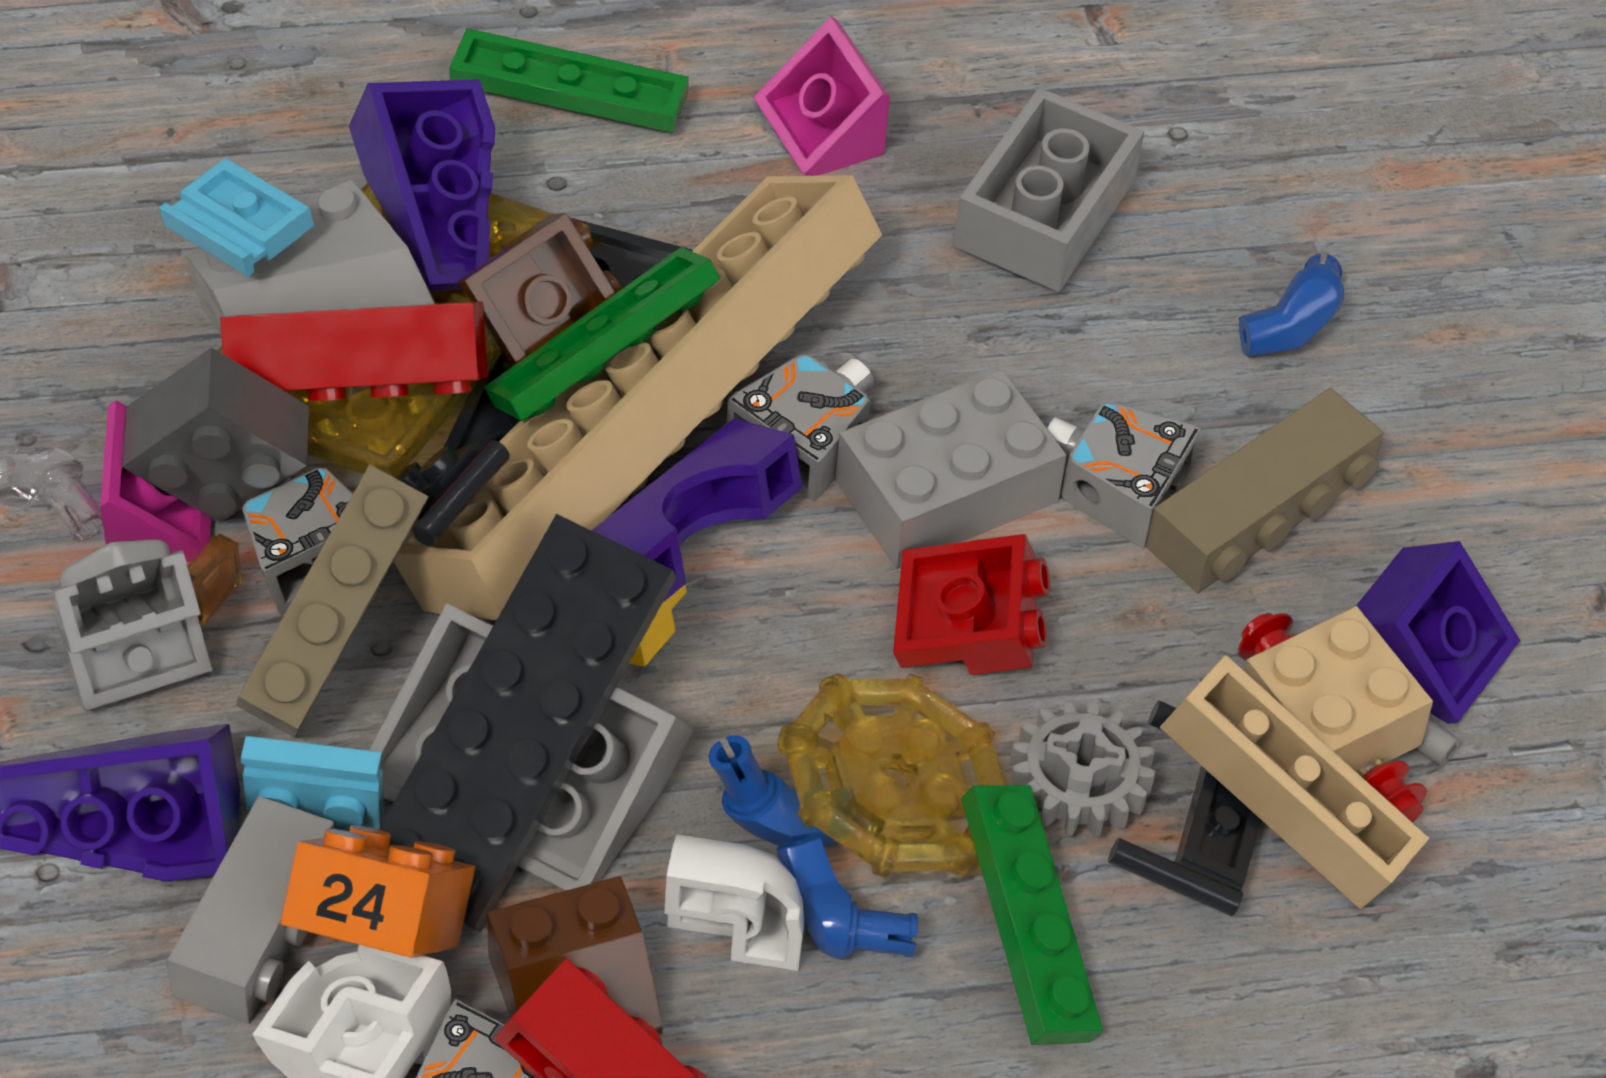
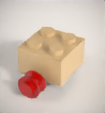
(1347, 693)

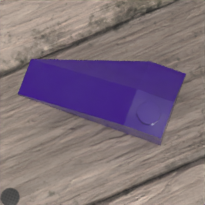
(430, 170)
(128, 804)

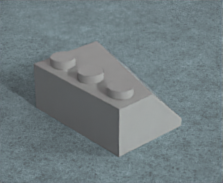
(338, 264)

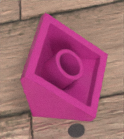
(827, 104)
(139, 509)

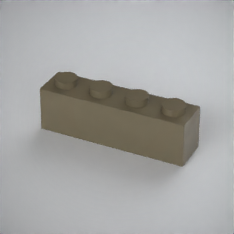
(1264, 491)
(331, 601)

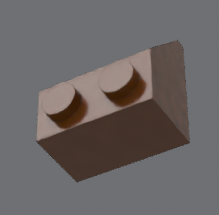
(587, 926)

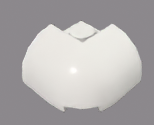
(737, 895)
(356, 1016)

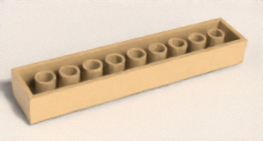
(612, 431)

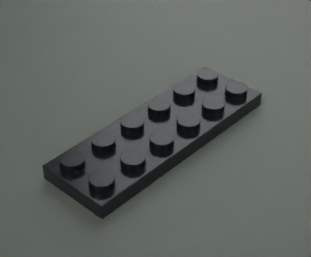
(528, 705)

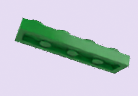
(571, 80)
(616, 323)
(1031, 915)

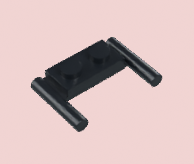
(451, 484)
(1212, 848)

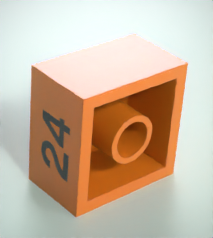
(378, 892)

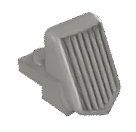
(129, 621)

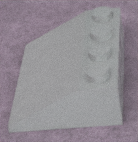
(605, 790)

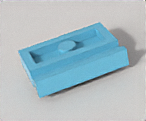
(237, 216)
(317, 779)

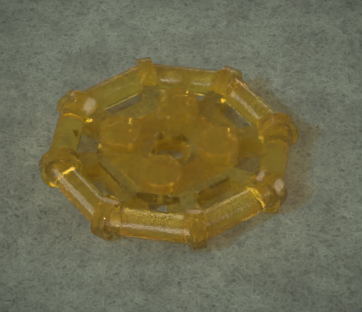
(896, 743)

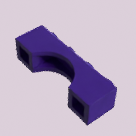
(729, 477)

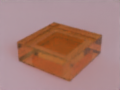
(215, 575)

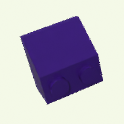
(1441, 624)

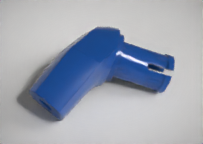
(1301, 312)
(759, 798)
(830, 914)

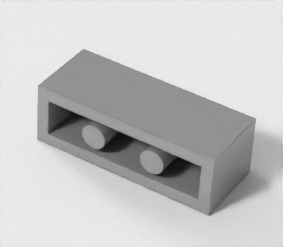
(234, 938)

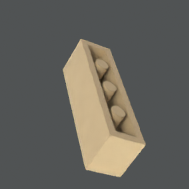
(1294, 783)

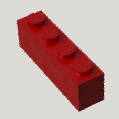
(362, 348)
(581, 1033)

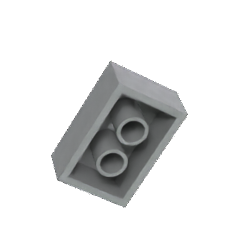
(1048, 189)
(950, 466)

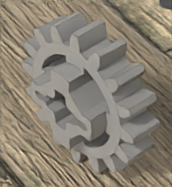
(1083, 768)

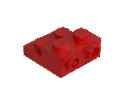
(971, 605)

